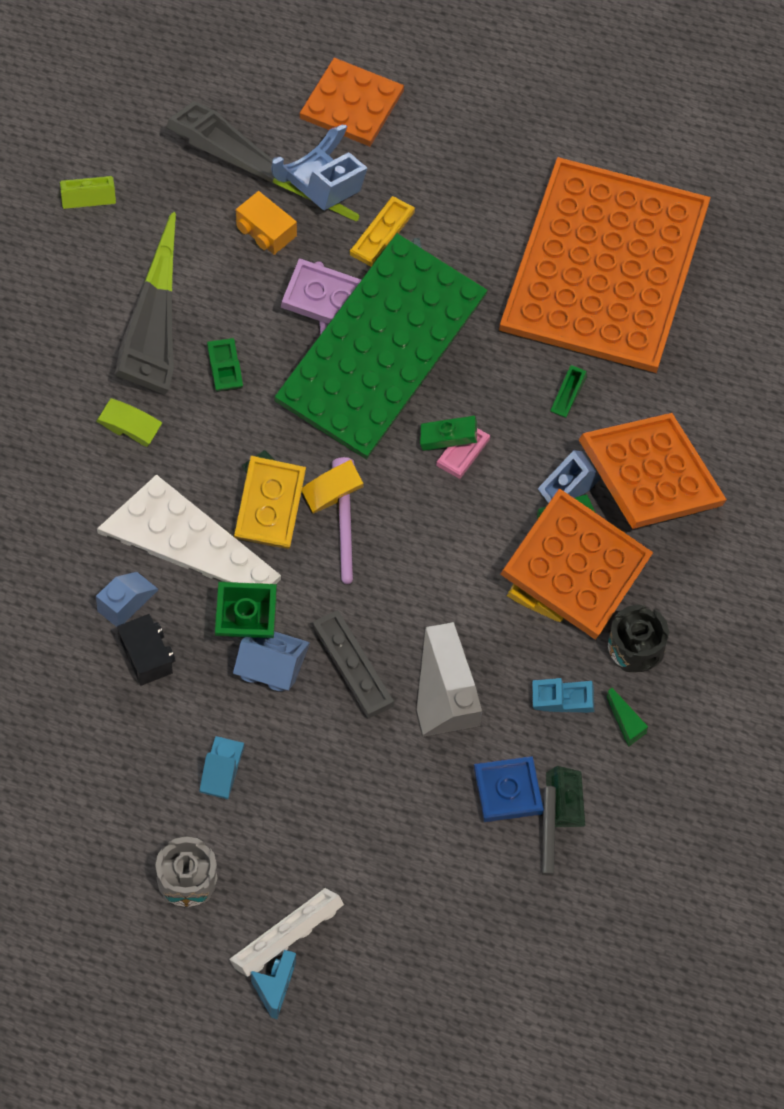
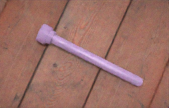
(345, 531)

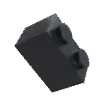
(145, 649)

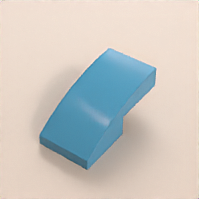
(556, 696)

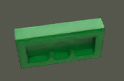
(448, 433)

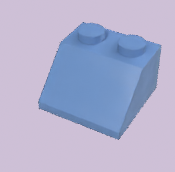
(271, 660)

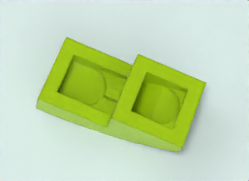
(129, 420)

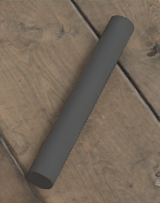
(549, 831)

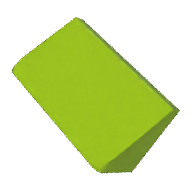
(88, 192)

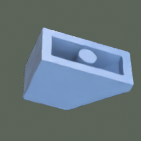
(574, 476)
(124, 597)

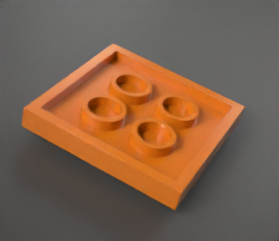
(352, 99)

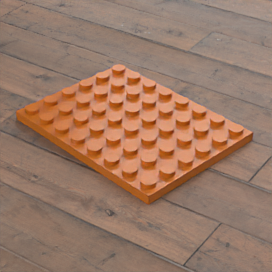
(605, 264)

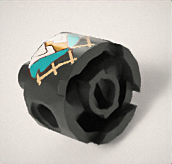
(638, 638)

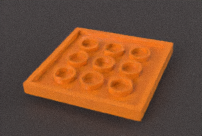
(652, 470)
(577, 563)

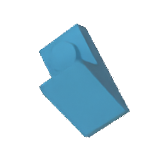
(221, 767)
(271, 989)

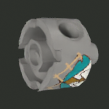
(186, 872)

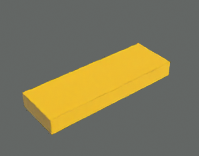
(382, 230)

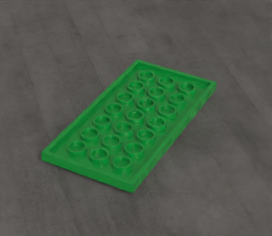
(381, 346)

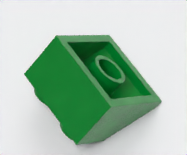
(246, 609)

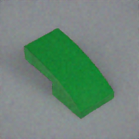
(224, 364)

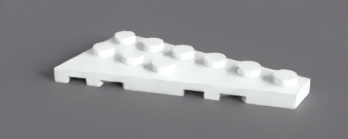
(180, 533)

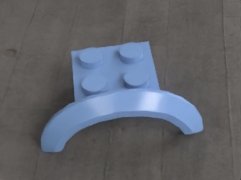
(320, 176)

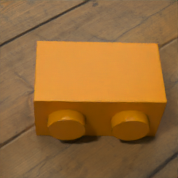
(266, 223)

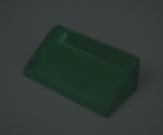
(569, 796)

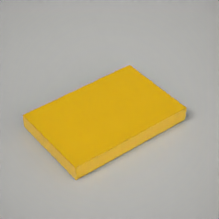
(270, 502)

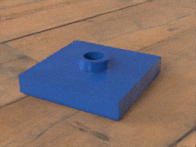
(508, 789)

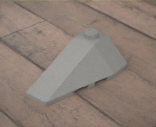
(446, 685)

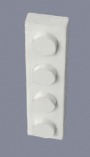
(287, 931)

